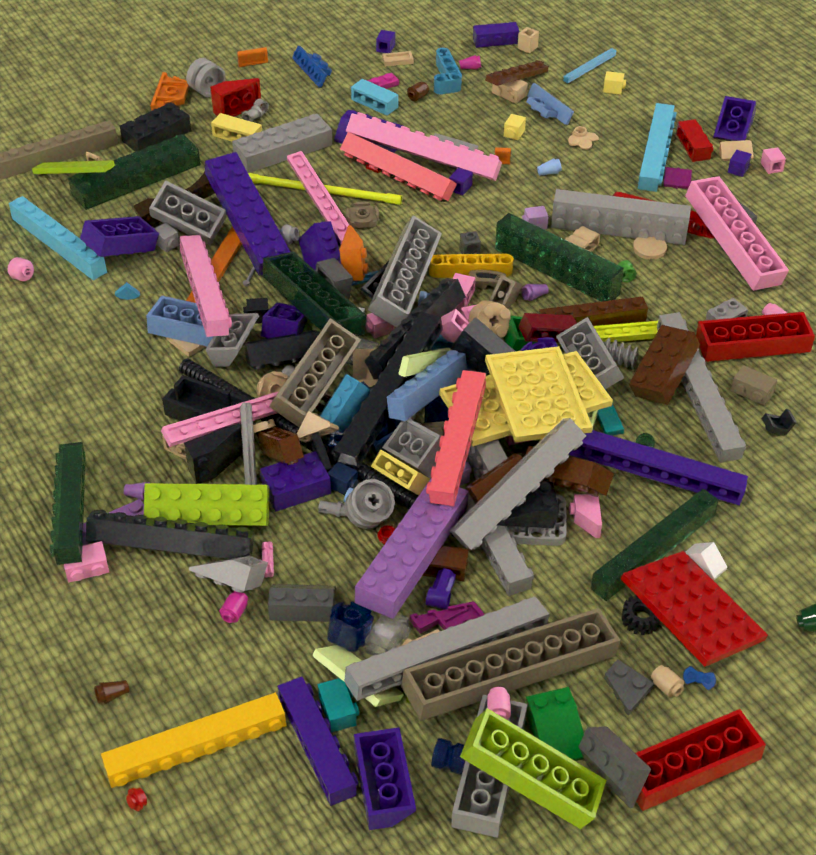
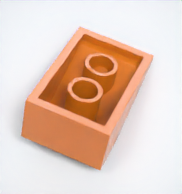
(353, 255)

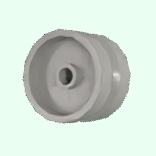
(203, 75)
(369, 504)

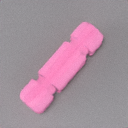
(267, 555)

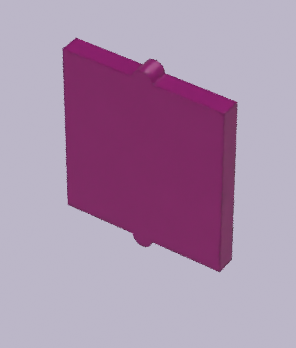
(677, 178)

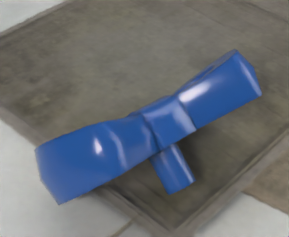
(691, 675)

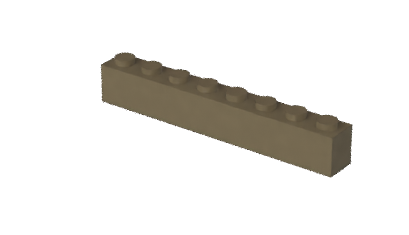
(57, 148)

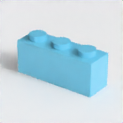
(374, 97)

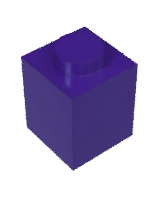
(385, 41)
(739, 163)
(463, 179)

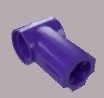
(440, 593)

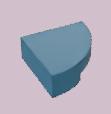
(127, 292)

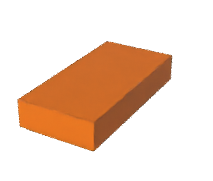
(252, 57)

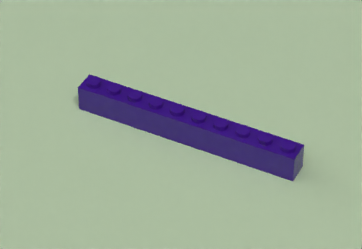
(662, 466)

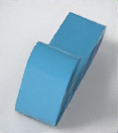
(450, 76)

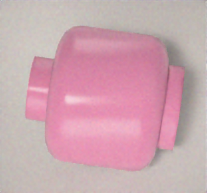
(20, 269)

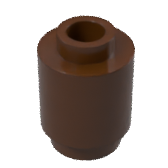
(417, 91)

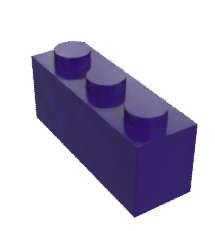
(495, 34)

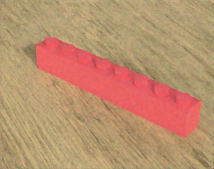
(398, 166)
(457, 439)

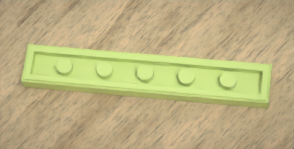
(418, 362)

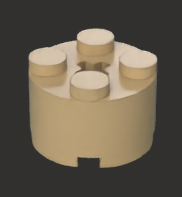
(496, 312)

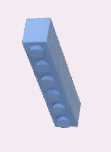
(426, 385)

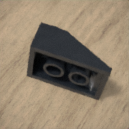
(213, 453)
(537, 510)

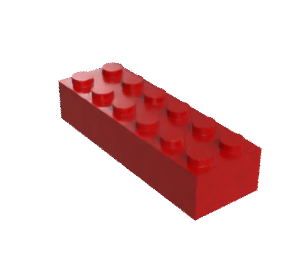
(754, 336)
(698, 757)

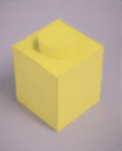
(614, 83)
(514, 126)

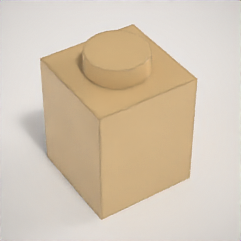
(528, 40)

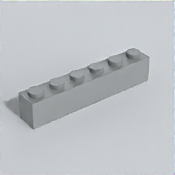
(506, 559)

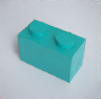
(337, 704)

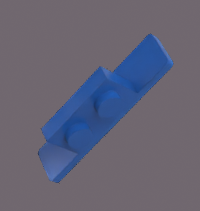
(312, 65)

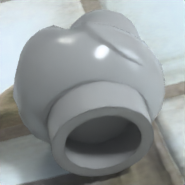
(289, 233)

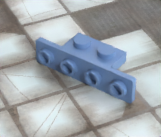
(548, 105)

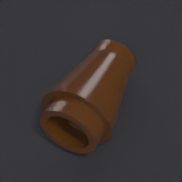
(109, 691)

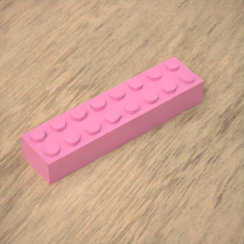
(736, 233)

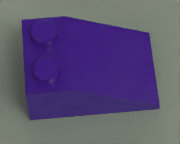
(735, 119)
(282, 320)

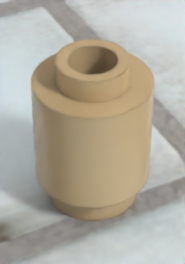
(667, 681)

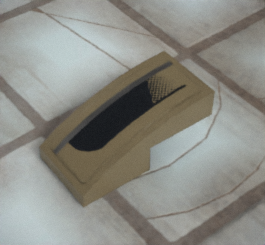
(485, 278)

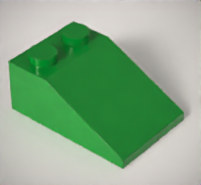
(556, 721)

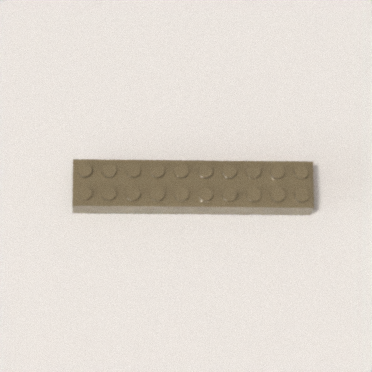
(509, 663)

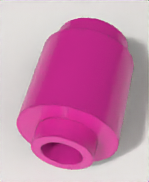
(233, 607)

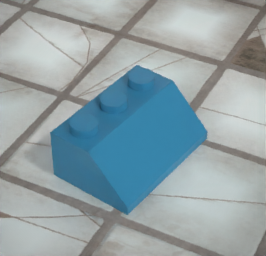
(345, 402)

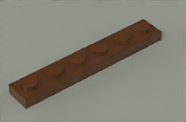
(517, 73)

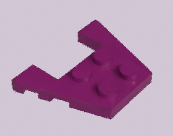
(446, 618)

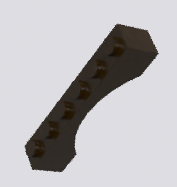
(201, 188)

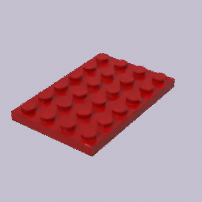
(694, 608)

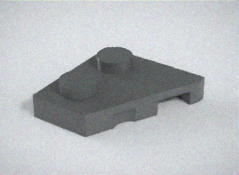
(627, 685)

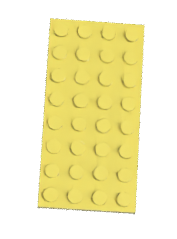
(492, 420)

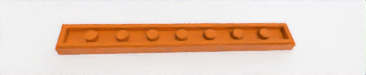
(223, 256)

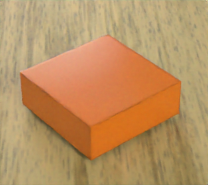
(504, 154)

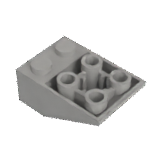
(239, 572)

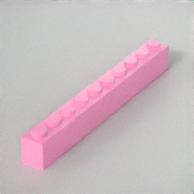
(423, 146)
(205, 286)

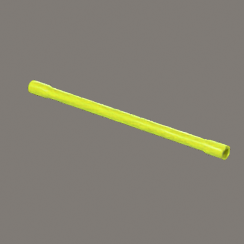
(388, 198)

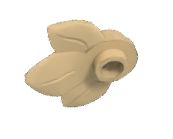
(582, 138)

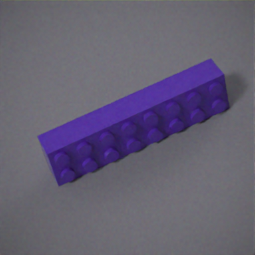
(245, 209)

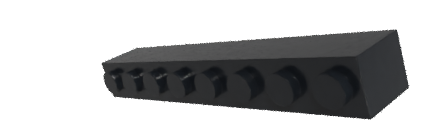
(438, 303)
(169, 535)

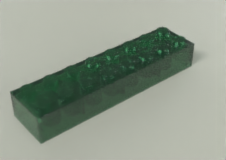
(135, 171)
(559, 258)
(312, 293)

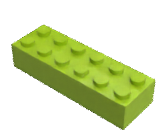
(209, 503)
(533, 768)

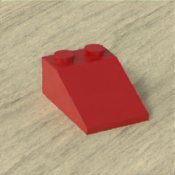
(235, 96)

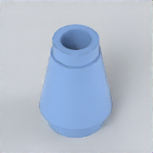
(550, 167)

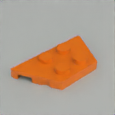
(170, 90)

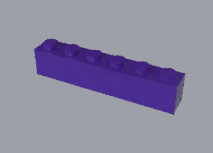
(317, 741)

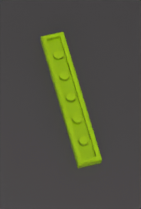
(73, 167)

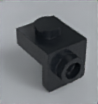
(779, 424)

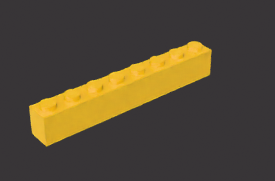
(193, 740)

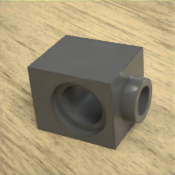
(470, 243)

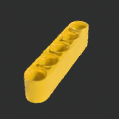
(448, 264)

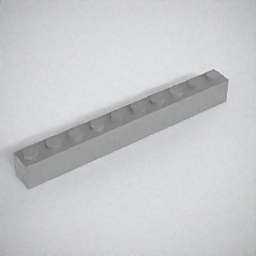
(707, 401)
(387, 668)

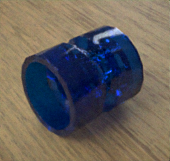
(448, 756)

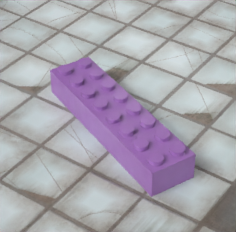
(408, 553)

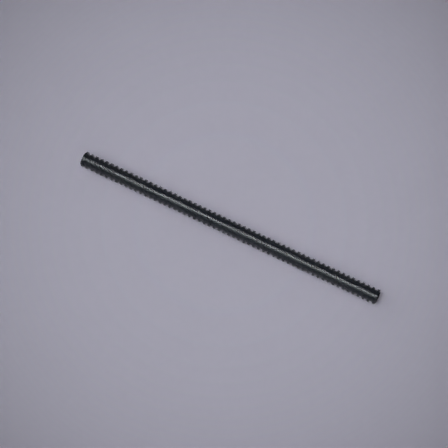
(365, 472)

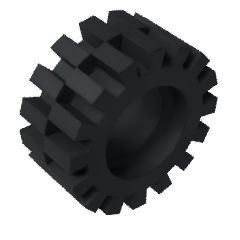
(637, 623)

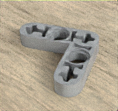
(548, 534)

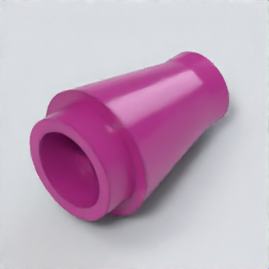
(470, 63)

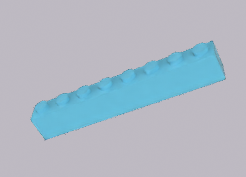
(657, 147)
(57, 238)

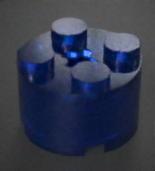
(349, 625)

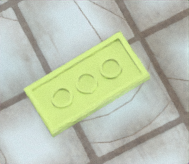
(336, 660)

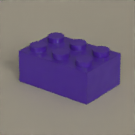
(296, 482)

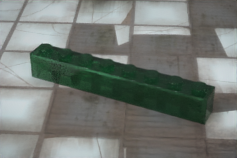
(69, 504)
(655, 543)

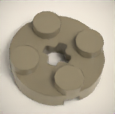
(370, 216)

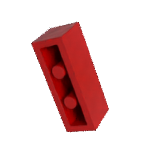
(694, 140)

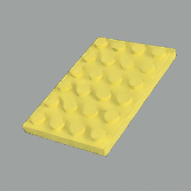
(536, 392)

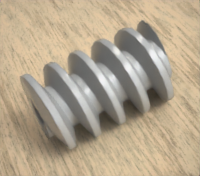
(622, 354)

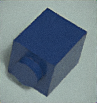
(342, 478)

